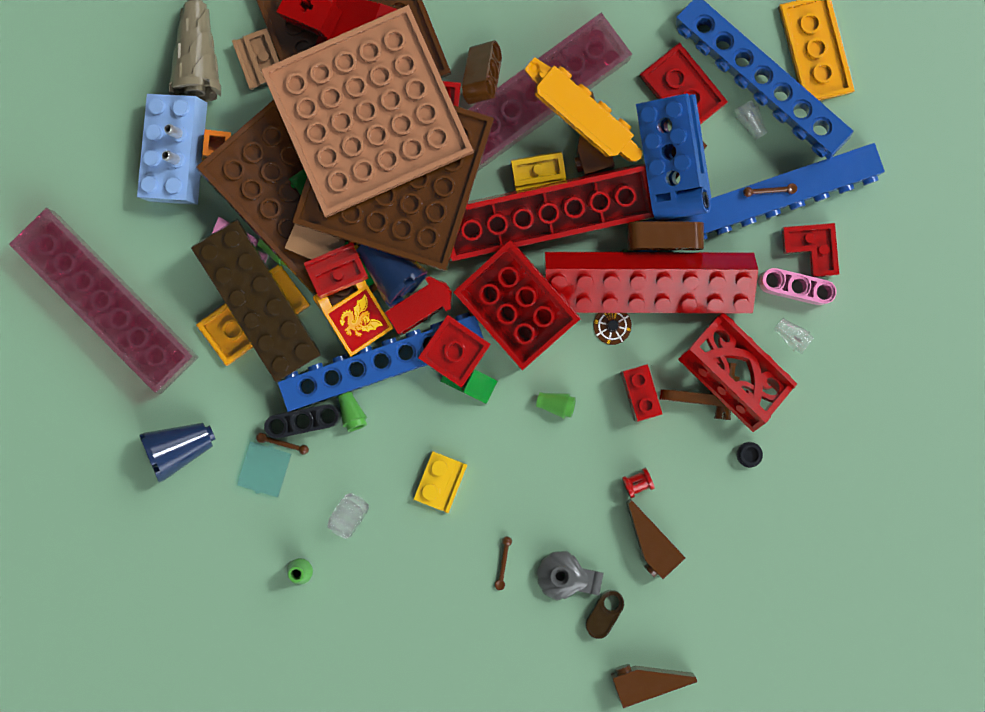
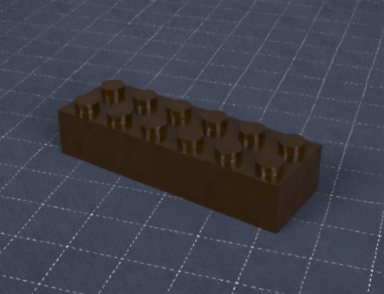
(256, 300)

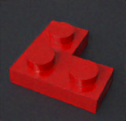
(819, 241)

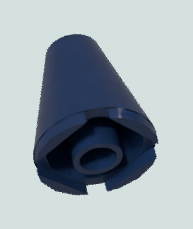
(391, 274)
(176, 447)

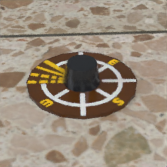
(612, 327)

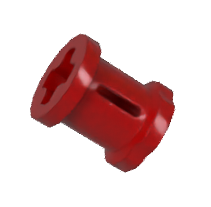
(630, 482)

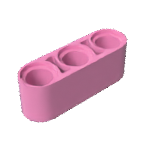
(809, 284)

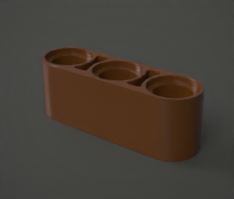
(482, 72)
(666, 236)

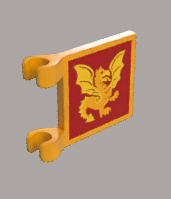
(356, 318)

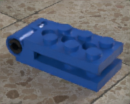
(693, 191)

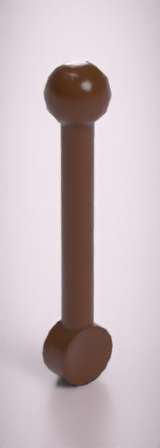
(791, 189)
(262, 437)
(500, 584)

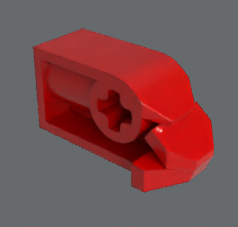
(420, 306)

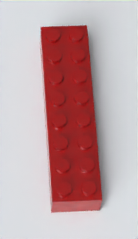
(554, 211)
(654, 281)

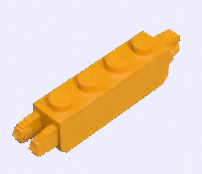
(582, 112)

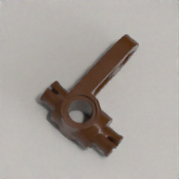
(700, 398)

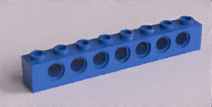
(701, 13)
(292, 384)

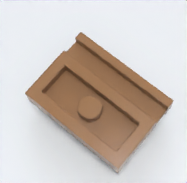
(254, 54)

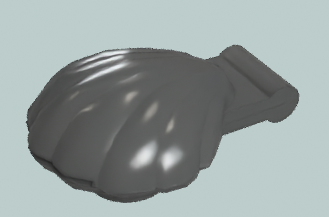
(575, 578)

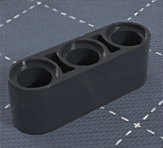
(290, 421)

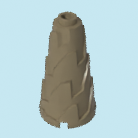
(194, 56)

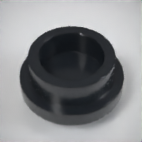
(749, 454)

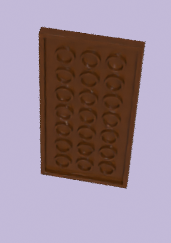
(254, 177)

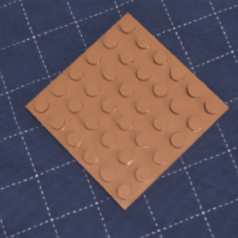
(367, 111)

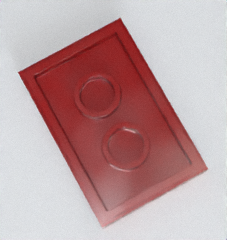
(679, 74)

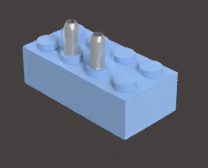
(172, 149)

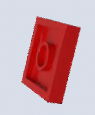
(454, 351)

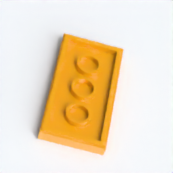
(816, 48)
(225, 332)

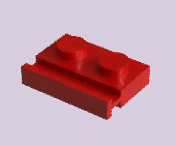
(336, 270)

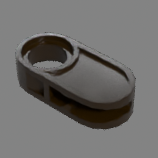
(602, 619)

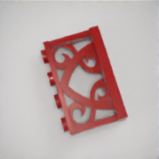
(761, 367)

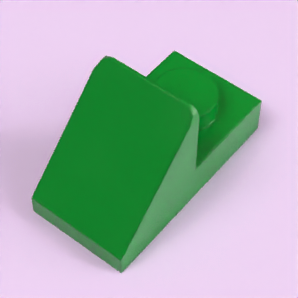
(477, 386)

